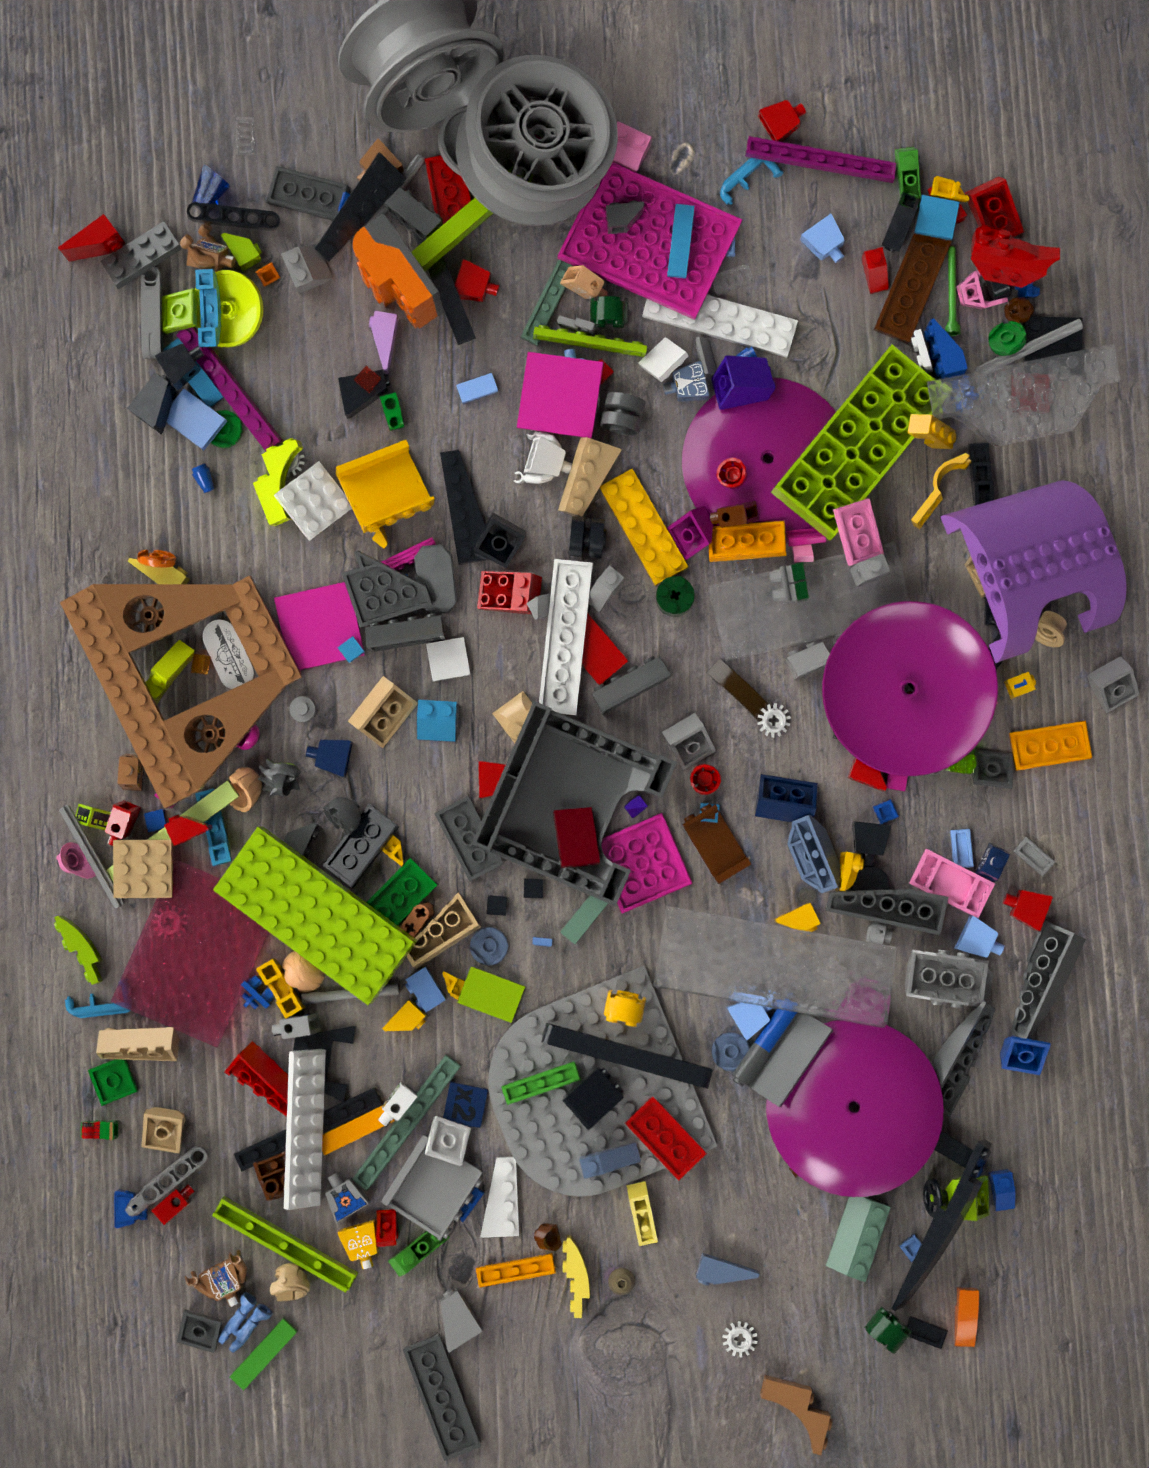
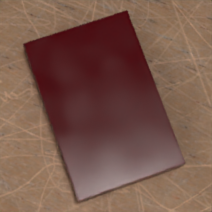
(576, 837)

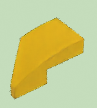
(948, 189)
(394, 850)
(453, 984)

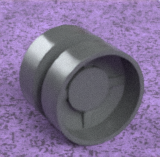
(622, 412)

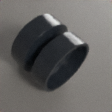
(591, 537)

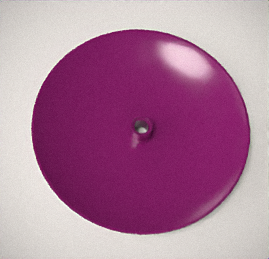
(774, 428)
(950, 696)
(888, 1135)

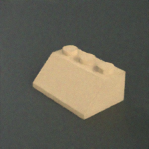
(382, 712)

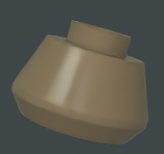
(615, 1280)

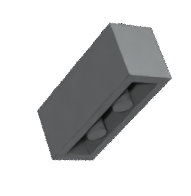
(413, 214)

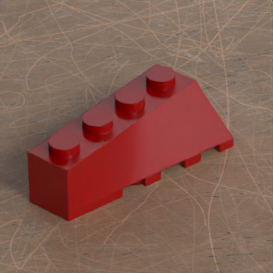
(262, 1074)

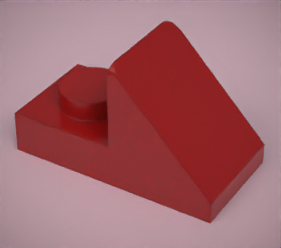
(386, 1228)

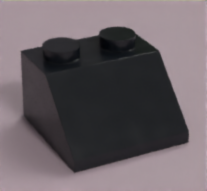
(499, 540)

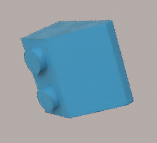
(437, 720)

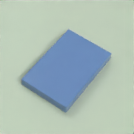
(194, 419)

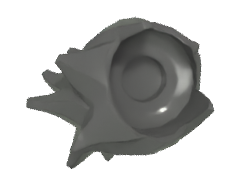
(279, 778)

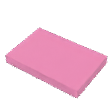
(858, 531)

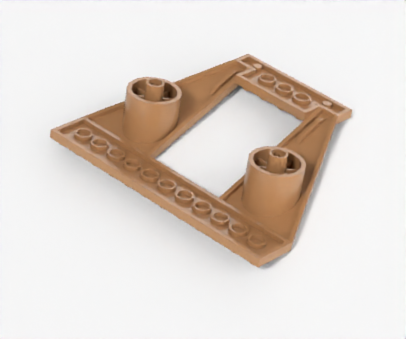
(168, 748)

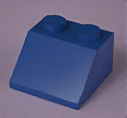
(1024, 1055)

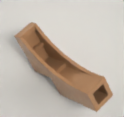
(797, 1399)

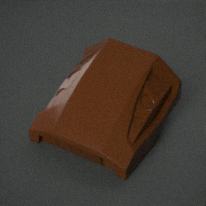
(272, 1176)

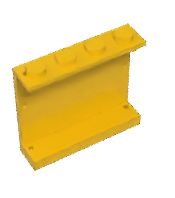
(384, 487)

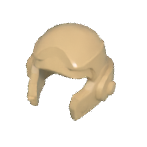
(291, 1283)

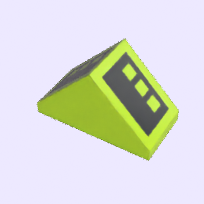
(92, 816)

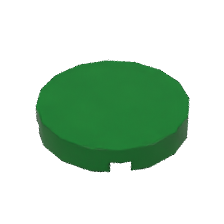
(1007, 338)
(230, 432)

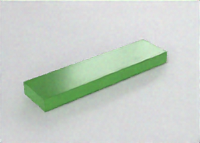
(541, 1083)
(263, 1354)

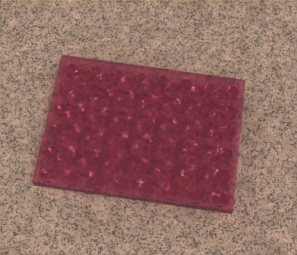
(191, 958)

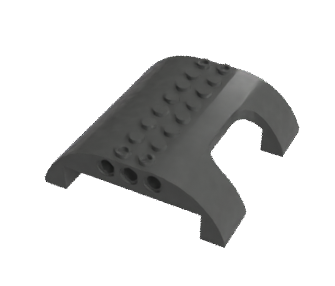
(560, 768)

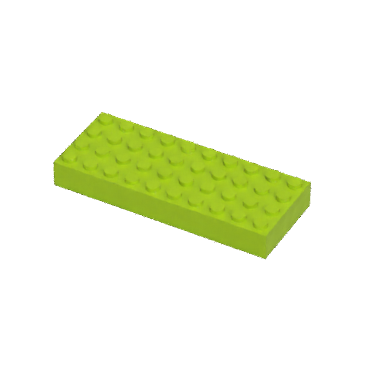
(857, 442)
(315, 915)

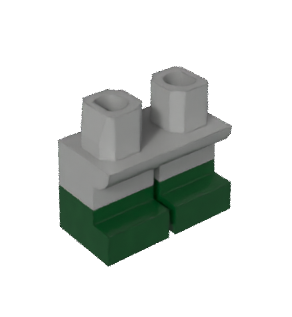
(788, 576)

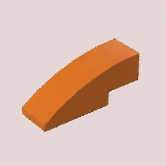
(966, 1316)

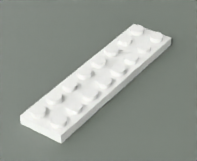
(732, 323)
(565, 635)
(304, 1129)

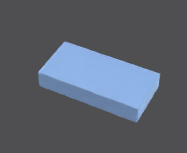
(477, 388)
(962, 847)

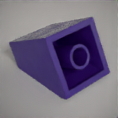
(742, 381)

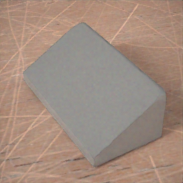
(705, 356)
(540, 606)

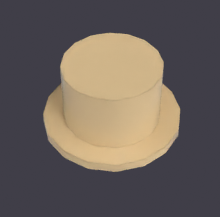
(1051, 629)

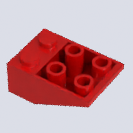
(508, 591)

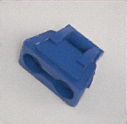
(121, 1218)

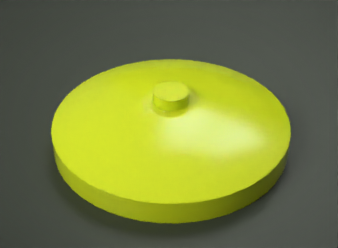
(239, 308)

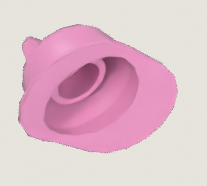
(74, 861)

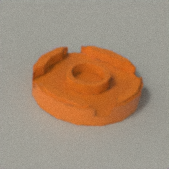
(156, 559)

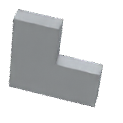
(578, 325)

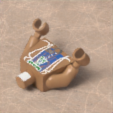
(206, 252)
(221, 1279)

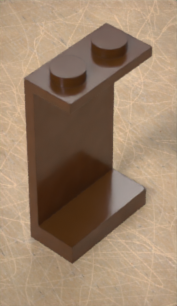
(715, 844)

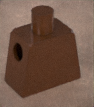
(735, 514)

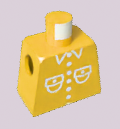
(360, 1242)

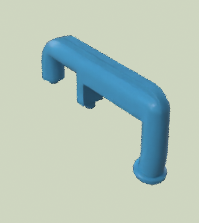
(742, 173)
(93, 1010)

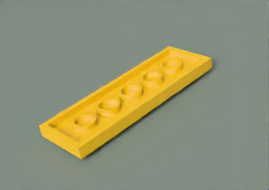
(643, 527)

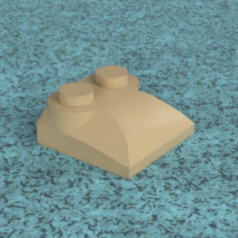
(513, 715)
(163, 1129)

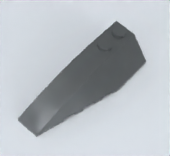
(895, 907)
(1046, 974)
(958, 1055)

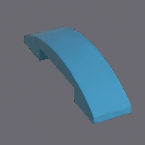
(680, 241)
(209, 308)
(201, 383)
(217, 837)

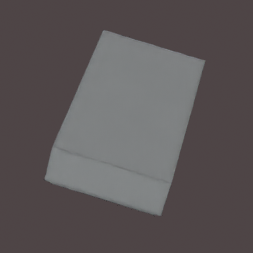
(1034, 856)

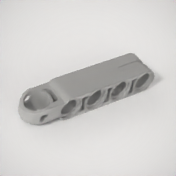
(151, 314)
(143, 1202)

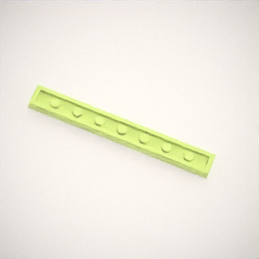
(202, 810)

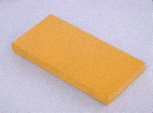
(748, 541)
(1050, 745)

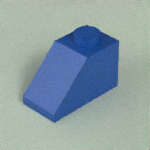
(1002, 1189)

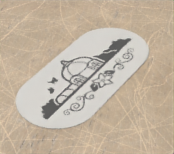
(227, 654)

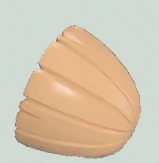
(248, 787)
(301, 973)

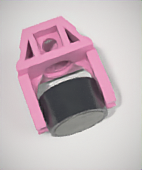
(976, 299)

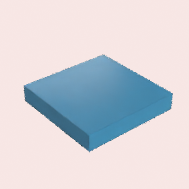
(936, 217)

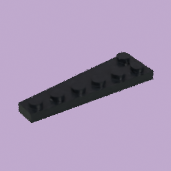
(369, 194)
(463, 508)

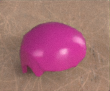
(250, 739)

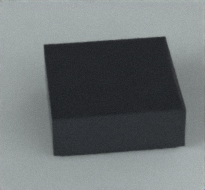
(533, 888)
(496, 905)

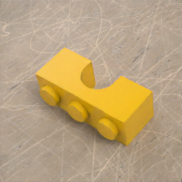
(935, 432)
(285, 995)

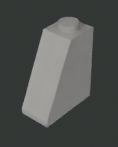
(605, 588)
(458, 1319)

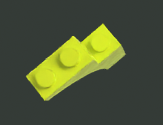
(277, 463)
(168, 669)

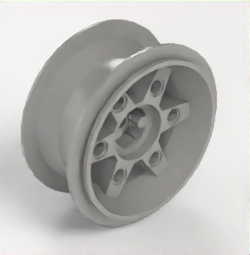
(417, 60)
(560, 91)

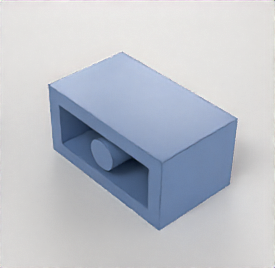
(425, 989)

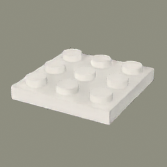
(313, 501)

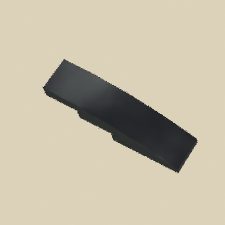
(981, 473)

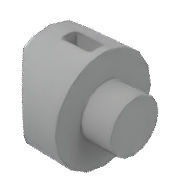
(303, 709)
(878, 933)

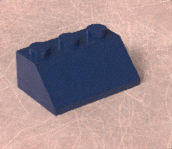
(785, 798)

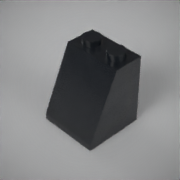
(593, 1097)

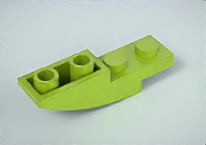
(76, 940)

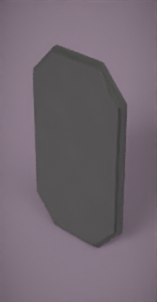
(436, 571)

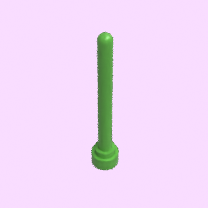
(952, 326)

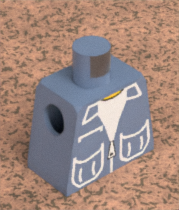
(688, 383)

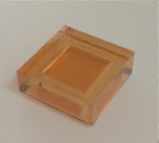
(200, 664)

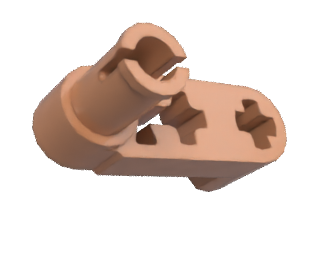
(418, 918)

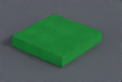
(113, 1081)

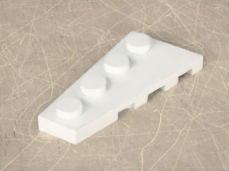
(502, 1206)

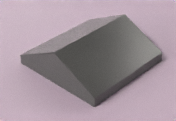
(993, 769)
(199, 1331)

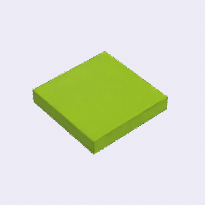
(179, 311)

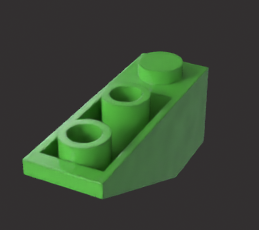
(908, 171)
(415, 1252)

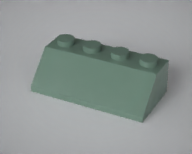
(858, 1237)

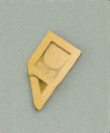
(380, 537)

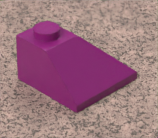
(692, 532)

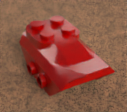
(1009, 259)

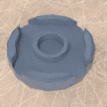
(489, 946)
(729, 1050)

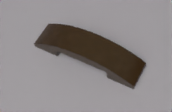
(738, 688)

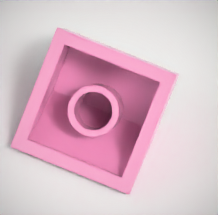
(631, 147)

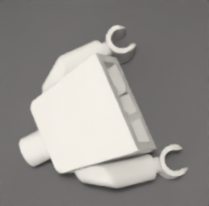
(544, 459)

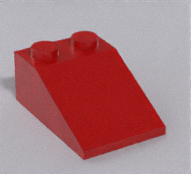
(994, 206)
(94, 240)

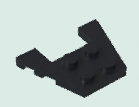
(324, 1040)

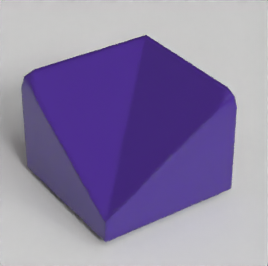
(635, 806)

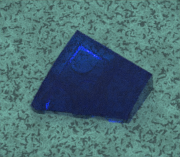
(209, 187)

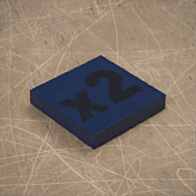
(465, 1104)

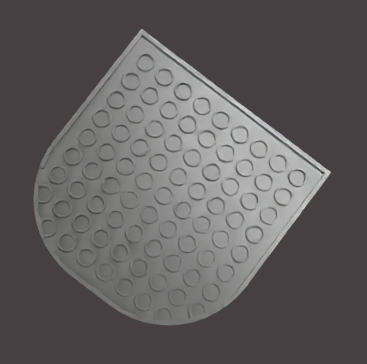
(545, 1132)

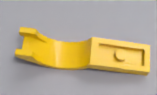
(935, 497)

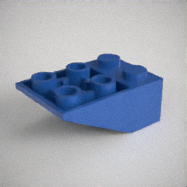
(944, 351)

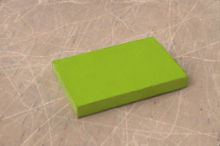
(491, 994)

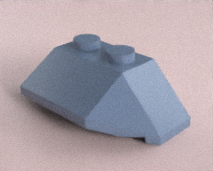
(814, 854)

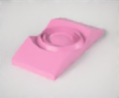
(945, 878)

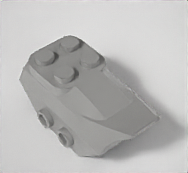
(948, 978)

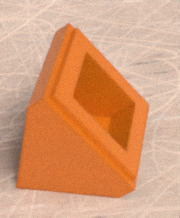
(267, 274)

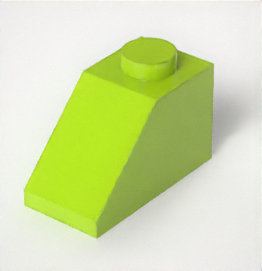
(243, 250)

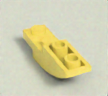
(576, 1268)

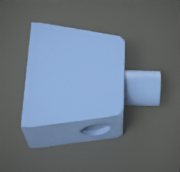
(824, 239)
(978, 939)
(749, 1017)

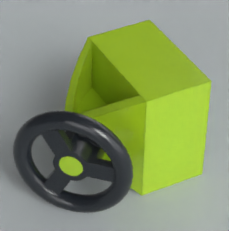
(940, 1197)

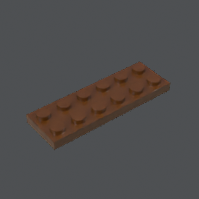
(912, 287)

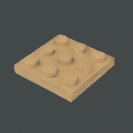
(143, 868)

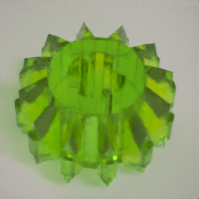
(965, 765)

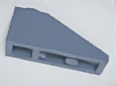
(609, 1160)
(718, 1271)

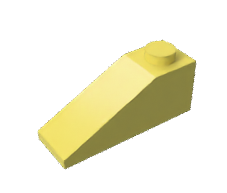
(162, 575)
(642, 1213)

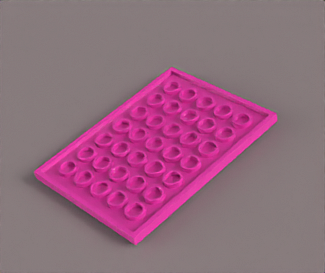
(641, 255)

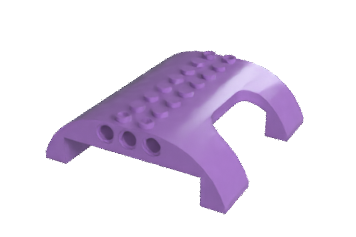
(1038, 551)

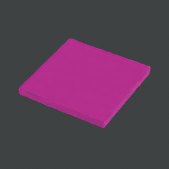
(560, 395)
(317, 624)
(651, 857)

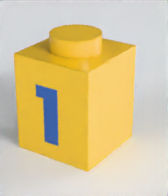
(1020, 685)

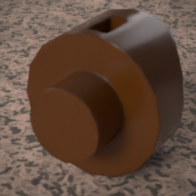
(1022, 308)
(548, 1237)

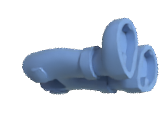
(260, 1313)

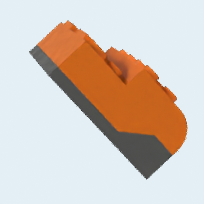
(395, 273)

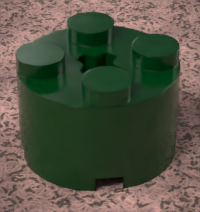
(609, 311)
(679, 586)
(887, 1330)

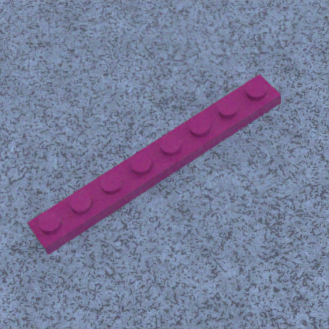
(820, 159)
(232, 391)

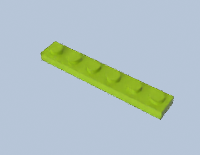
(597, 342)

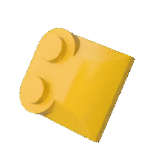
(849, 867)

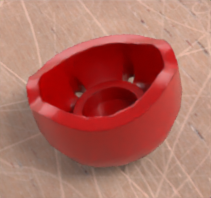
(733, 474)
(705, 778)

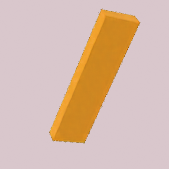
(352, 1130)
(515, 1270)

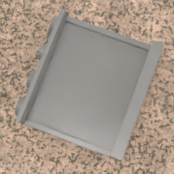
(432, 1190)

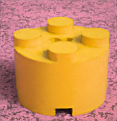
(624, 1007)

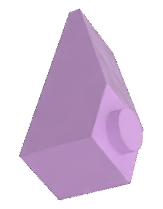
(384, 331)

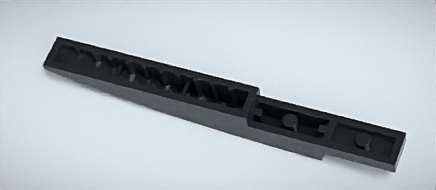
(945, 1225)

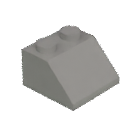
(306, 267)
(808, 660)
(1114, 684)
(689, 741)

